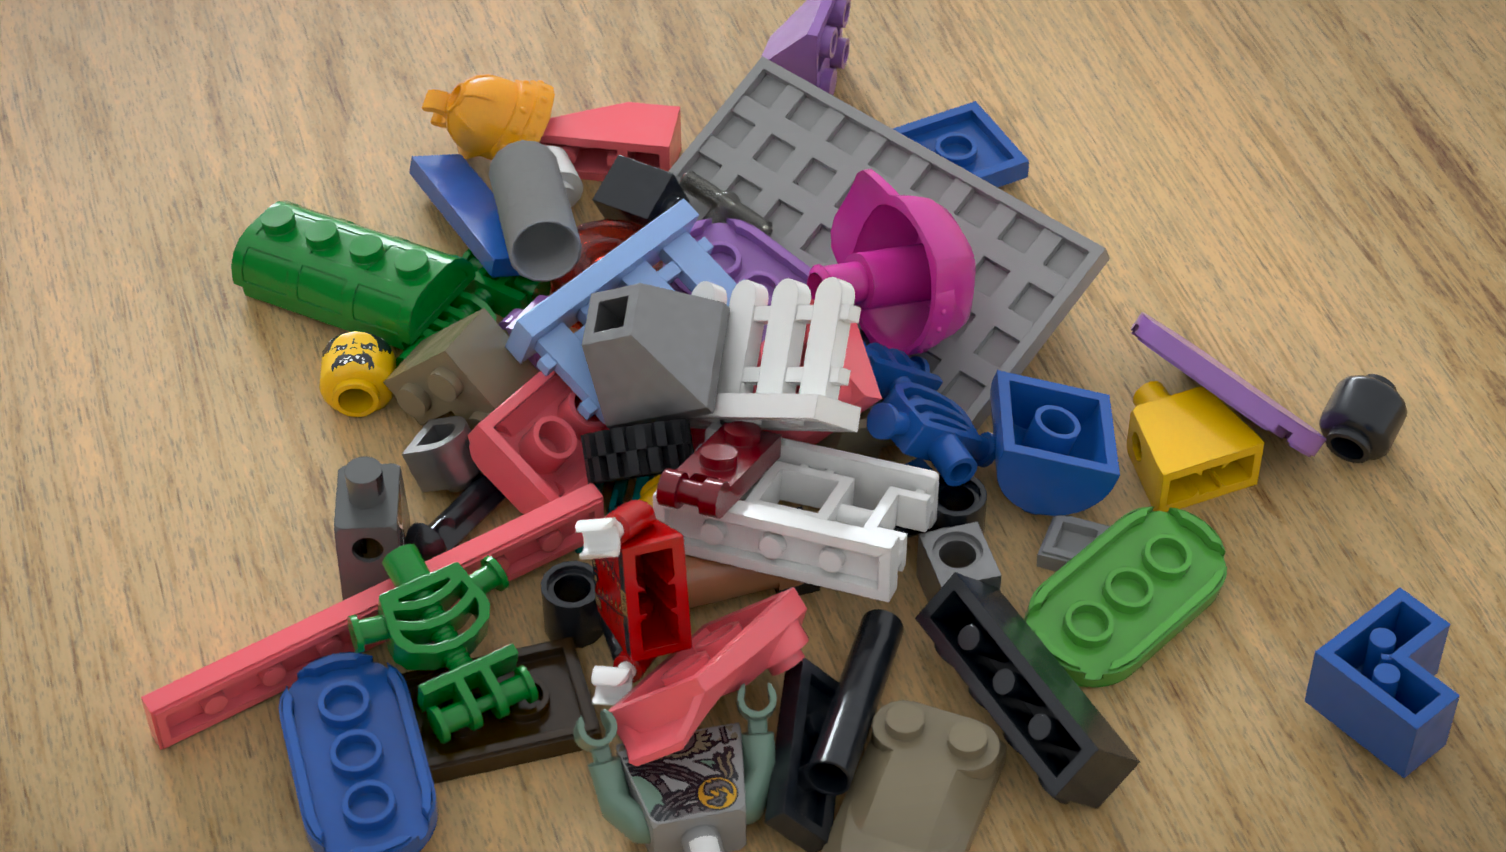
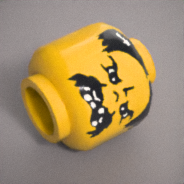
(354, 373)

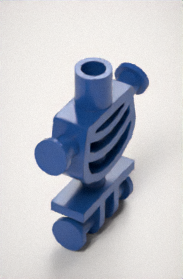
(922, 419)

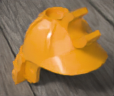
(491, 113)

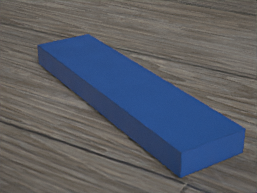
(466, 206)

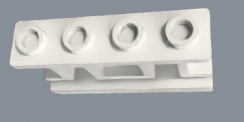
(840, 547)

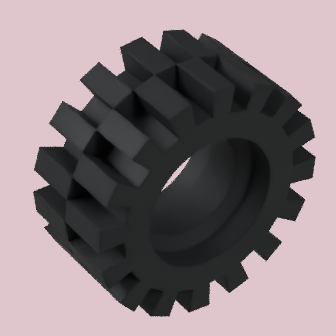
(636, 450)

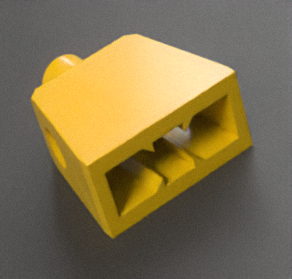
(1189, 447)

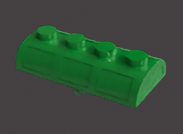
(346, 273)

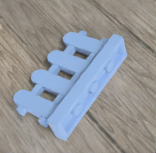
(548, 324)

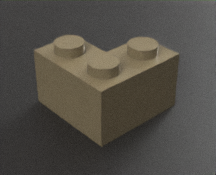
(459, 372)

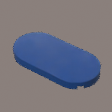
(357, 757)

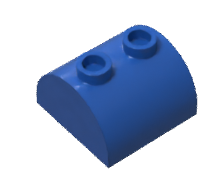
(1052, 444)

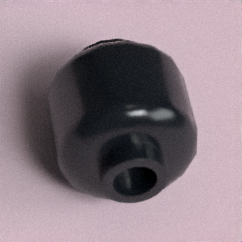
(1363, 418)

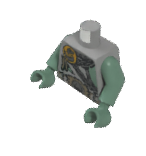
(690, 797)

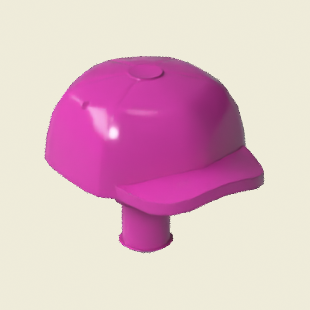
(905, 265)

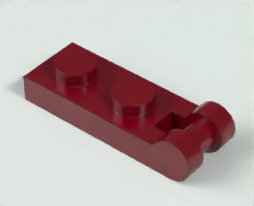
(720, 469)

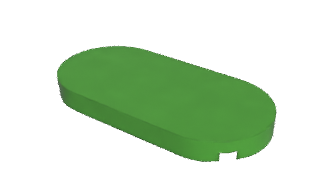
(1128, 594)

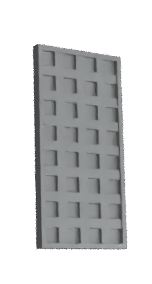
(793, 162)

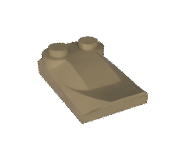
(919, 783)

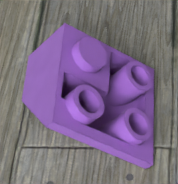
(812, 42)

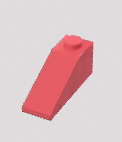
(627, 129)

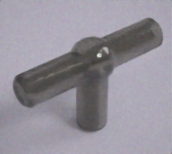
(722, 203)

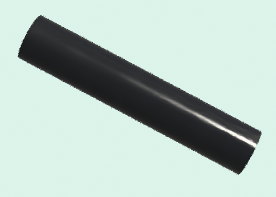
(854, 703)

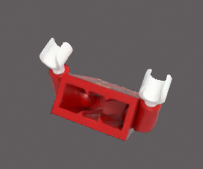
(637, 592)

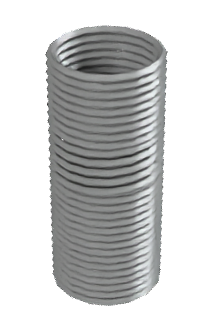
(534, 211)

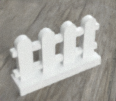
(775, 401)

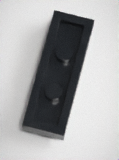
(792, 803)

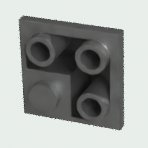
(654, 353)

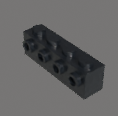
(1026, 692)

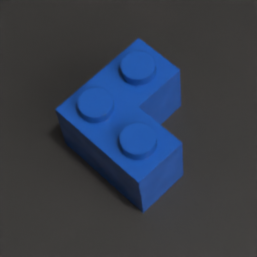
(1382, 682)

